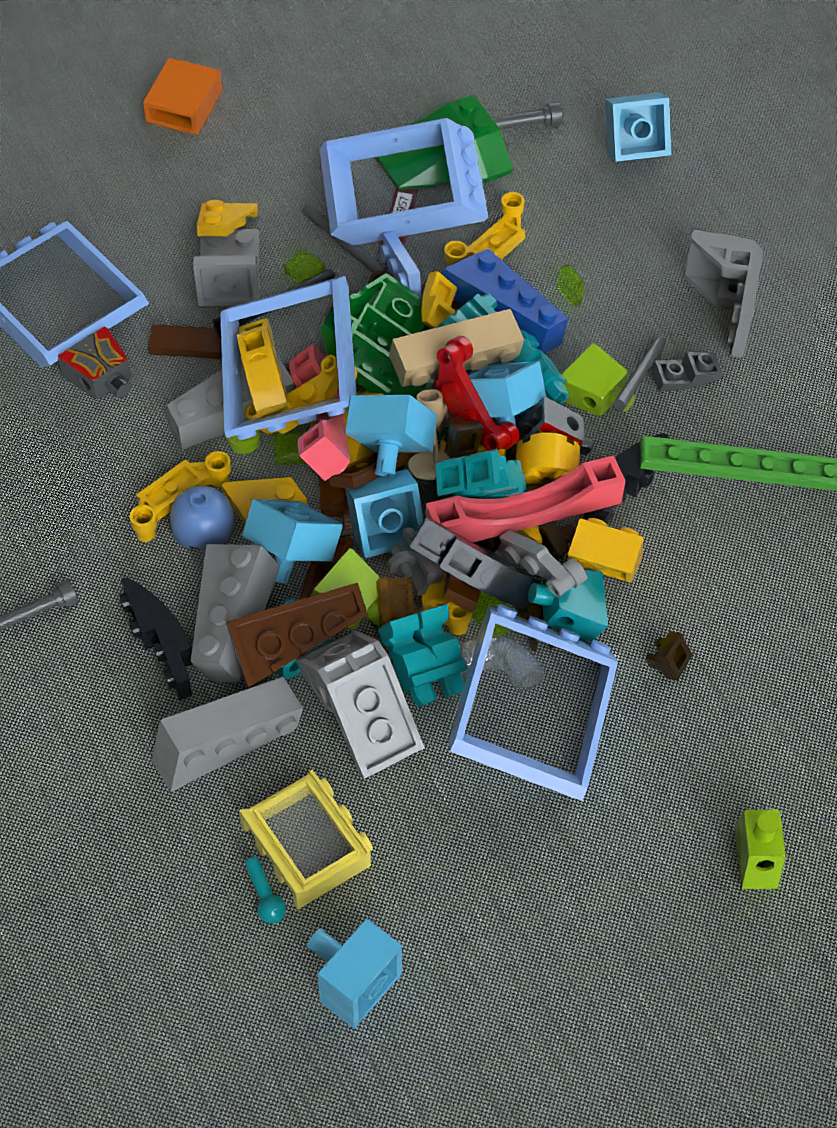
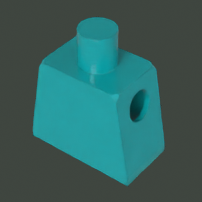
(578, 609)

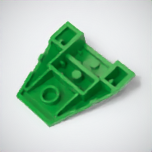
(429, 166)
(378, 316)

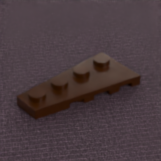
(288, 631)

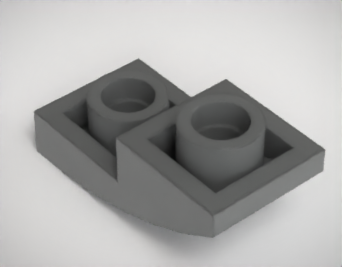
(692, 371)

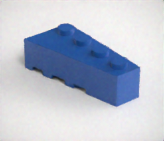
(532, 311)

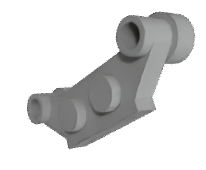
(537, 560)

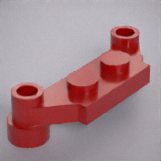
(463, 398)

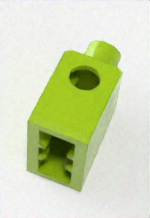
(595, 381)
(350, 570)
(757, 840)

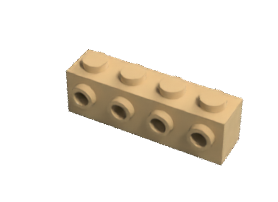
(493, 340)

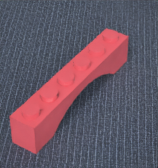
(326, 442)
(583, 490)

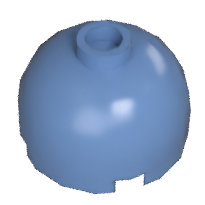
(201, 517)

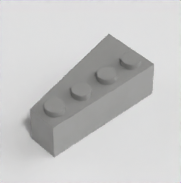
(200, 411)
(232, 586)
(223, 731)

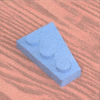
(400, 262)

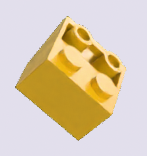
(607, 549)

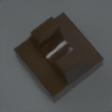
(462, 437)
(557, 539)
(671, 656)

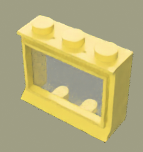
(308, 838)

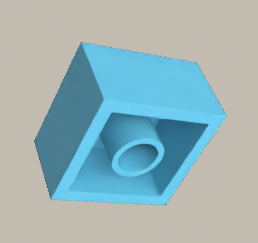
(638, 126)
(509, 388)
(390, 426)
(382, 512)
(291, 533)
(356, 971)

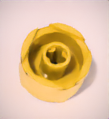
(546, 458)

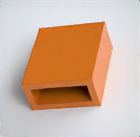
(183, 96)

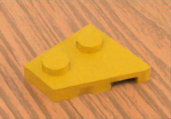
(222, 218)
(243, 492)

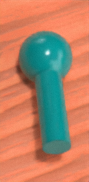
(270, 907)

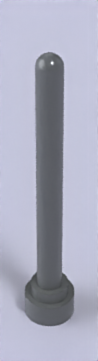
(549, 115)
(61, 595)

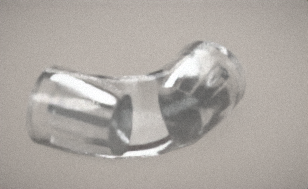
(508, 658)

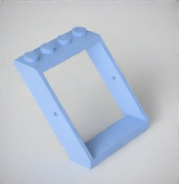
(463, 169)
(100, 264)
(232, 368)
(515, 763)

